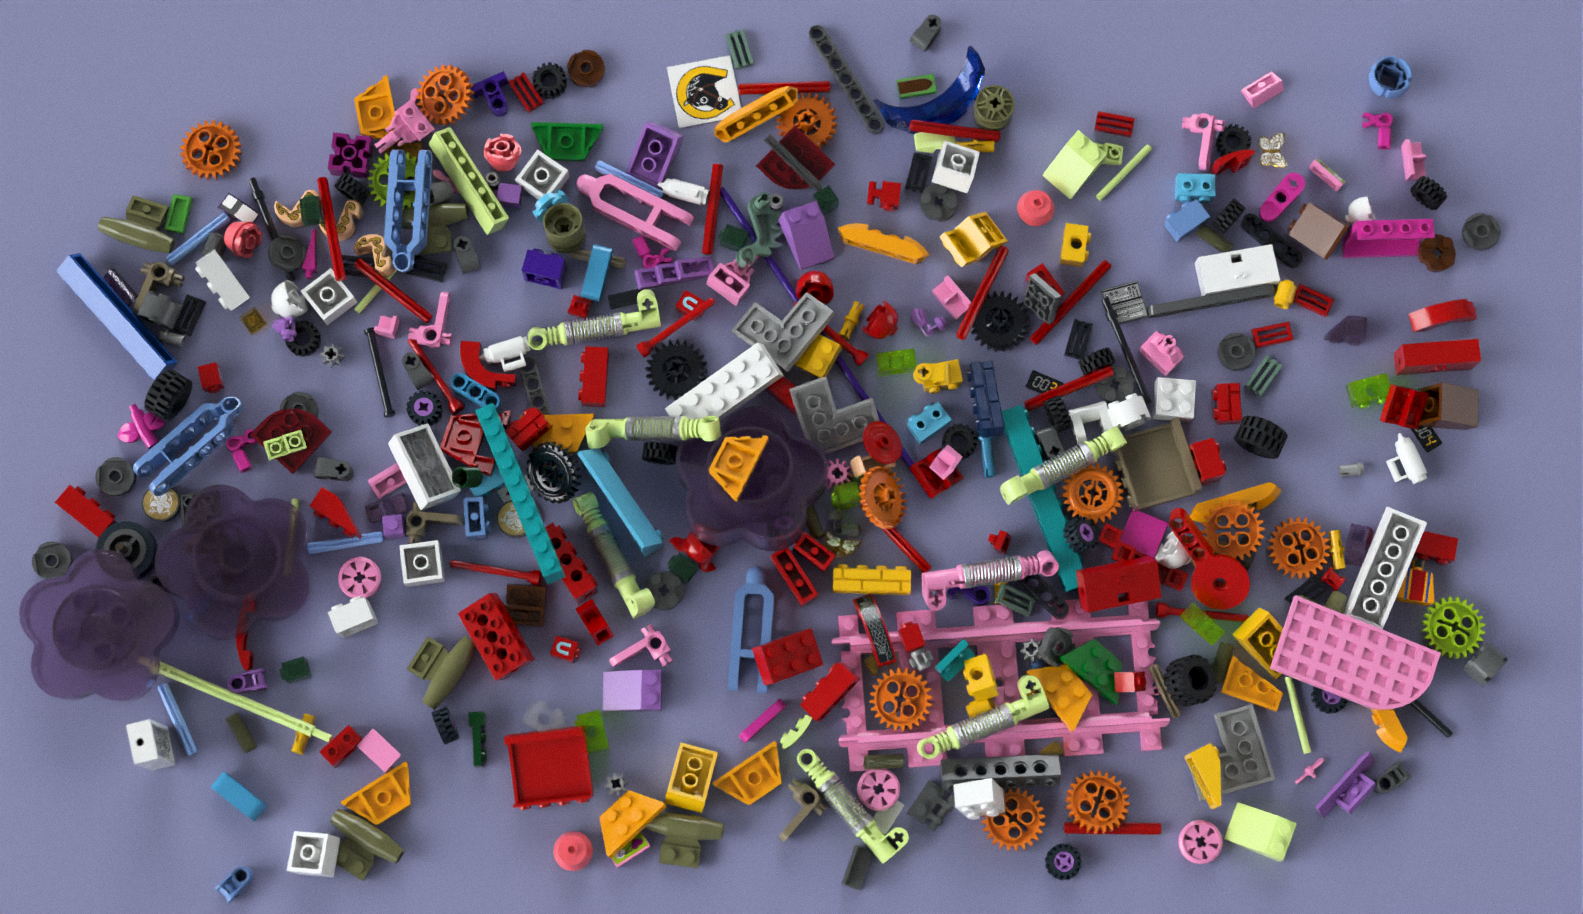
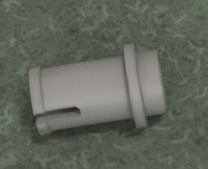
(492, 180)
(776, 198)
(172, 338)
(1352, 469)

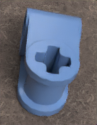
(232, 885)

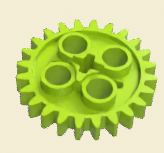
(381, 190)
(1447, 643)

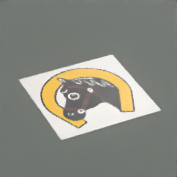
(704, 91)

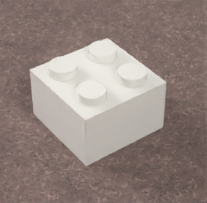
(955, 166)
(542, 176)
(328, 297)
(1174, 399)
(422, 563)
(352, 617)
(979, 798)
(313, 854)

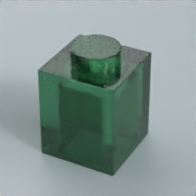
(826, 200)
(311, 210)
(733, 238)
(682, 567)
(295, 670)

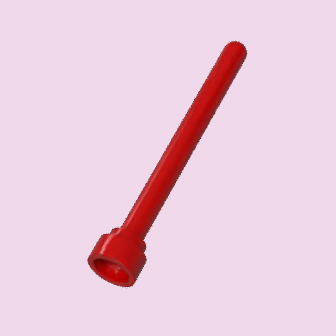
(646, 347)
(858, 355)
(455, 405)
(531, 576)
(1164, 610)

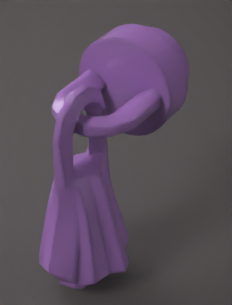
(919, 317)
(281, 325)

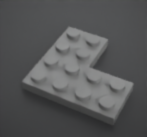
(787, 337)
(823, 423)
(1245, 753)

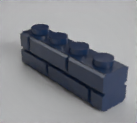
(986, 399)

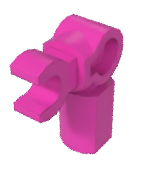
(1384, 122)
(644, 252)
(235, 445)

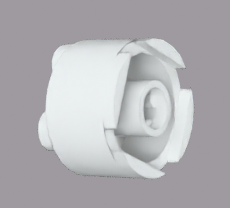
(1129, 412)

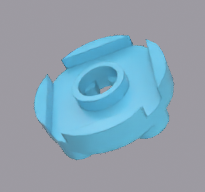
(548, 201)

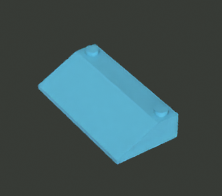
(599, 468)

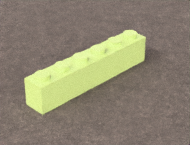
(468, 181)

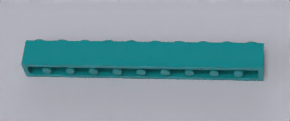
(520, 494)
(1044, 502)

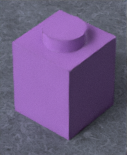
(509, 195)
(394, 526)

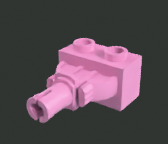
(408, 125)
(731, 280)
(1162, 352)

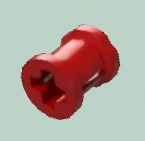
(1333, 579)

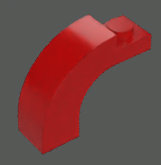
(1442, 314)
(469, 354)

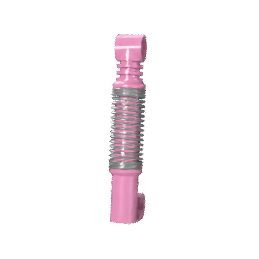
(989, 571)

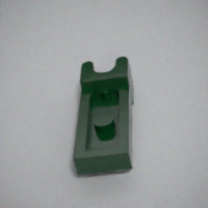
(477, 721)

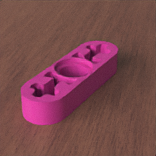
(762, 720)

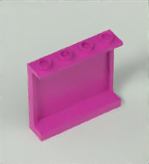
(1386, 238)

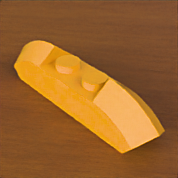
(756, 113)
(892, 246)
(1258, 496)
(1390, 729)

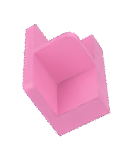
(1413, 160)
(952, 298)
(379, 750)

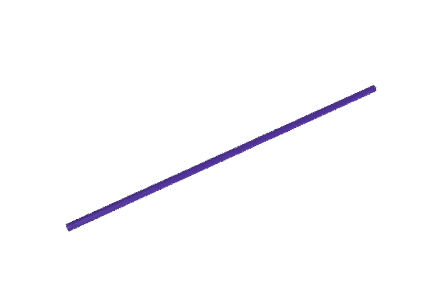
(792, 293)

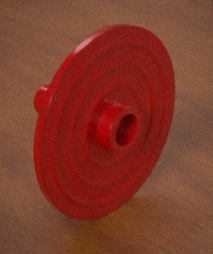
(882, 442)

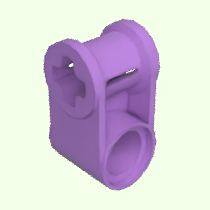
(250, 681)

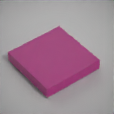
(1143, 532)

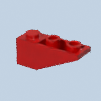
(333, 508)

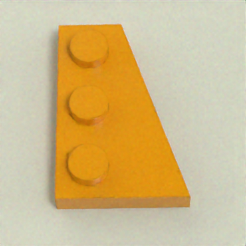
(1248, 686)

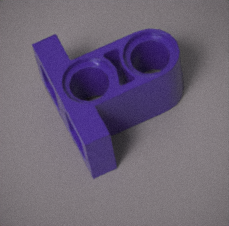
(497, 81)
(970, 593)

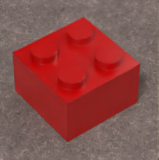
(1208, 461)

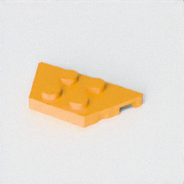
(375, 109)
(566, 430)
(736, 462)
(1064, 692)
(753, 776)
(383, 796)
(626, 819)

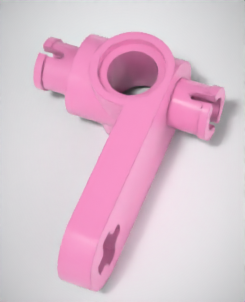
(1209, 133)
(422, 333)
(660, 653)

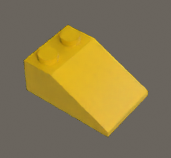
(819, 357)
(1260, 638)
(1206, 769)
(691, 777)

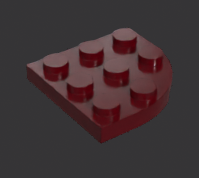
(805, 152)
(289, 421)

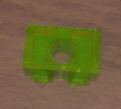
(895, 362)
(1357, 391)
(845, 496)
(1202, 624)
(594, 720)

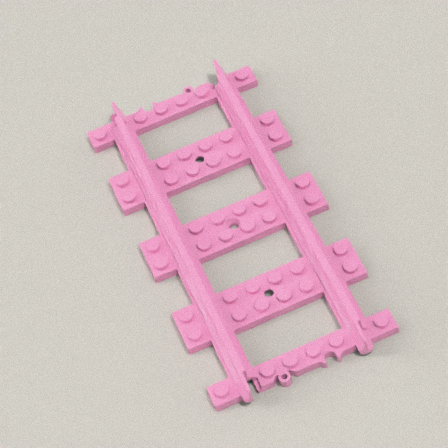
(996, 636)

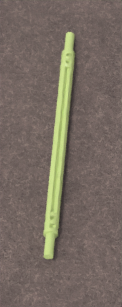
(243, 702)

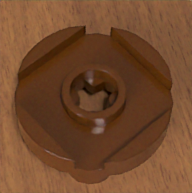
(588, 78)
(1444, 246)

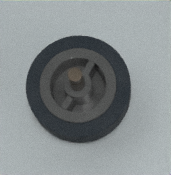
(131, 542)

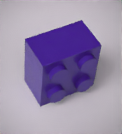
(544, 268)

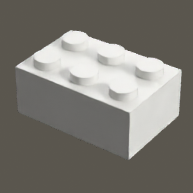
(221, 280)

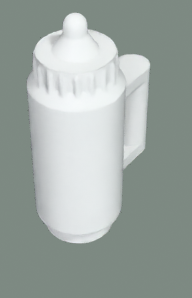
(685, 191)
(507, 350)
(1410, 460)

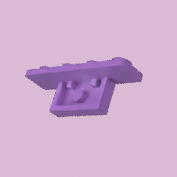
(1350, 789)

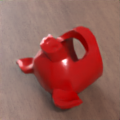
(696, 550)

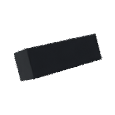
(623, 299)

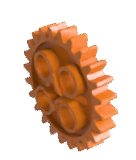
(458, 84)
(226, 154)
(1231, 512)
(1315, 544)
(918, 702)
(1080, 796)
(1001, 832)

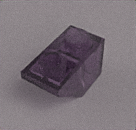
(1350, 329)
(1358, 544)

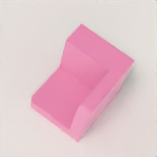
(387, 327)
(945, 462)

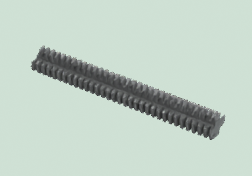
(793, 162)

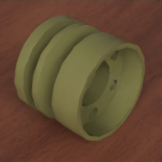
(989, 117)
(564, 228)

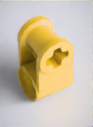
(935, 373)

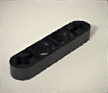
(1273, 238)
(1044, 587)

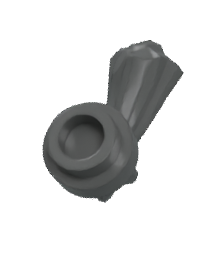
(850, 530)

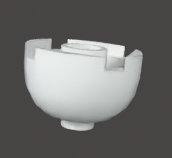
(1359, 211)
(287, 300)
(1172, 553)

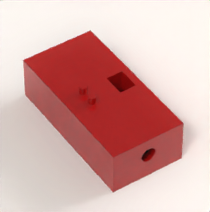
(1437, 356)
(1118, 584)

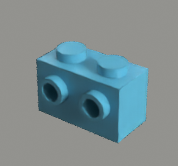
(1195, 187)
(928, 422)

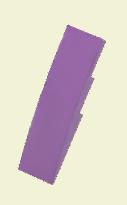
(674, 273)

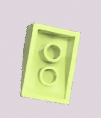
(1074, 164)
(1260, 831)

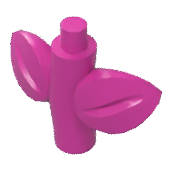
(141, 427)

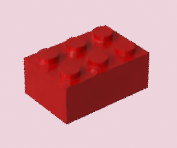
(787, 656)

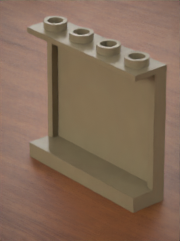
(1157, 466)

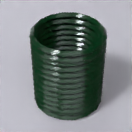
(467, 477)

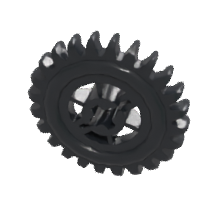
(997, 339)
(692, 361)
(565, 476)

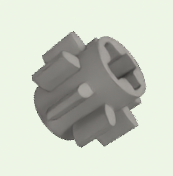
(335, 359)
(1028, 648)
(921, 659)
(617, 789)

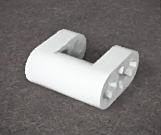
(1087, 414)

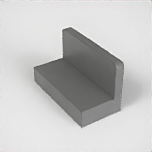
(857, 868)

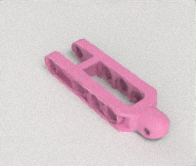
(592, 188)

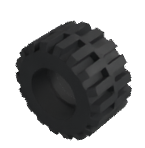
(168, 395)
(1261, 437)
(1178, 682)

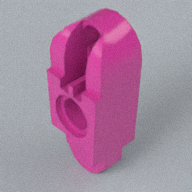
(1271, 207)

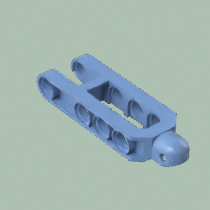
(405, 254)
(180, 467)
(754, 585)

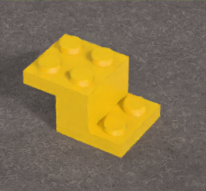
(973, 239)

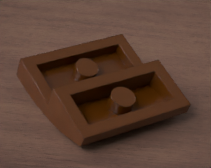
(526, 604)

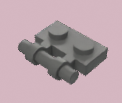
(925, 803)

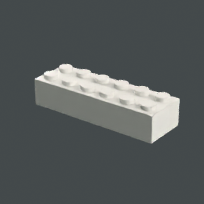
(729, 386)
(1384, 567)

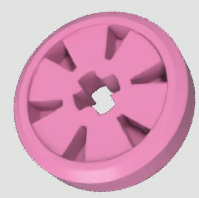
(350, 571)
(874, 778)
(1188, 845)

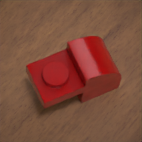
(594, 622)

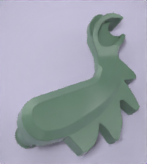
(764, 224)

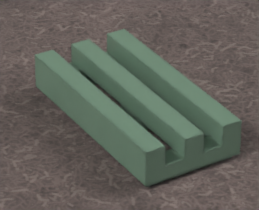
(735, 35)
(1271, 363)
(1001, 594)

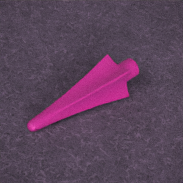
(310, 261)

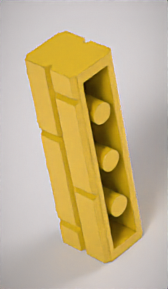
(871, 581)

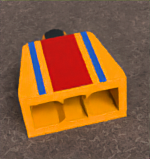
(1417, 585)

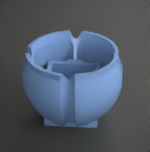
(1392, 67)

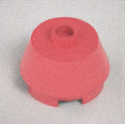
(502, 152)
(1035, 208)
(243, 238)
(573, 851)

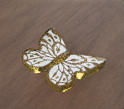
(1271, 150)
(841, 547)

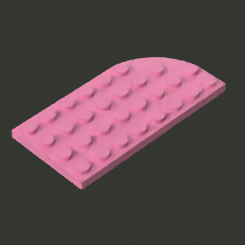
(1352, 657)

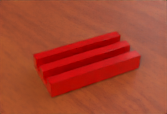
(517, 79)
(1115, 124)
(1296, 300)
(1256, 338)

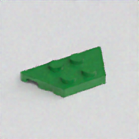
(566, 140)
(1095, 667)

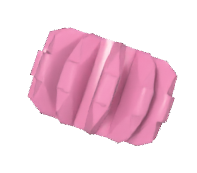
(842, 471)

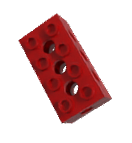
(581, 589)
(484, 636)

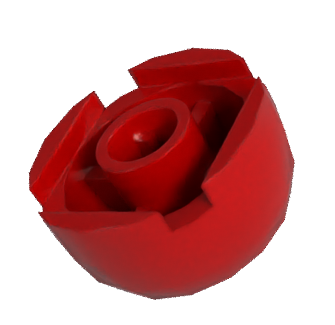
(816, 284)
(882, 322)

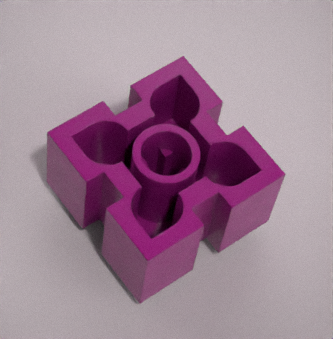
(343, 147)

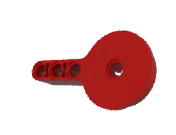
(1210, 567)

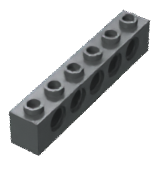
(1007, 765)

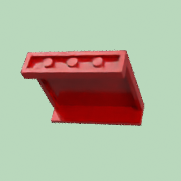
(550, 767)

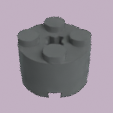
(160, 310)
(1486, 664)

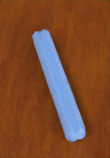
(606, 169)
(198, 239)
(345, 542)
(177, 719)

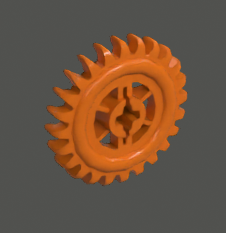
(822, 114)
(1096, 475)
(886, 496)

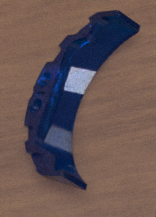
(946, 107)

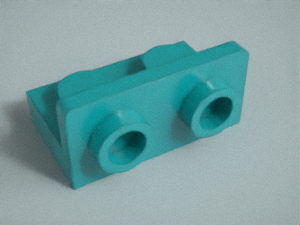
(954, 660)

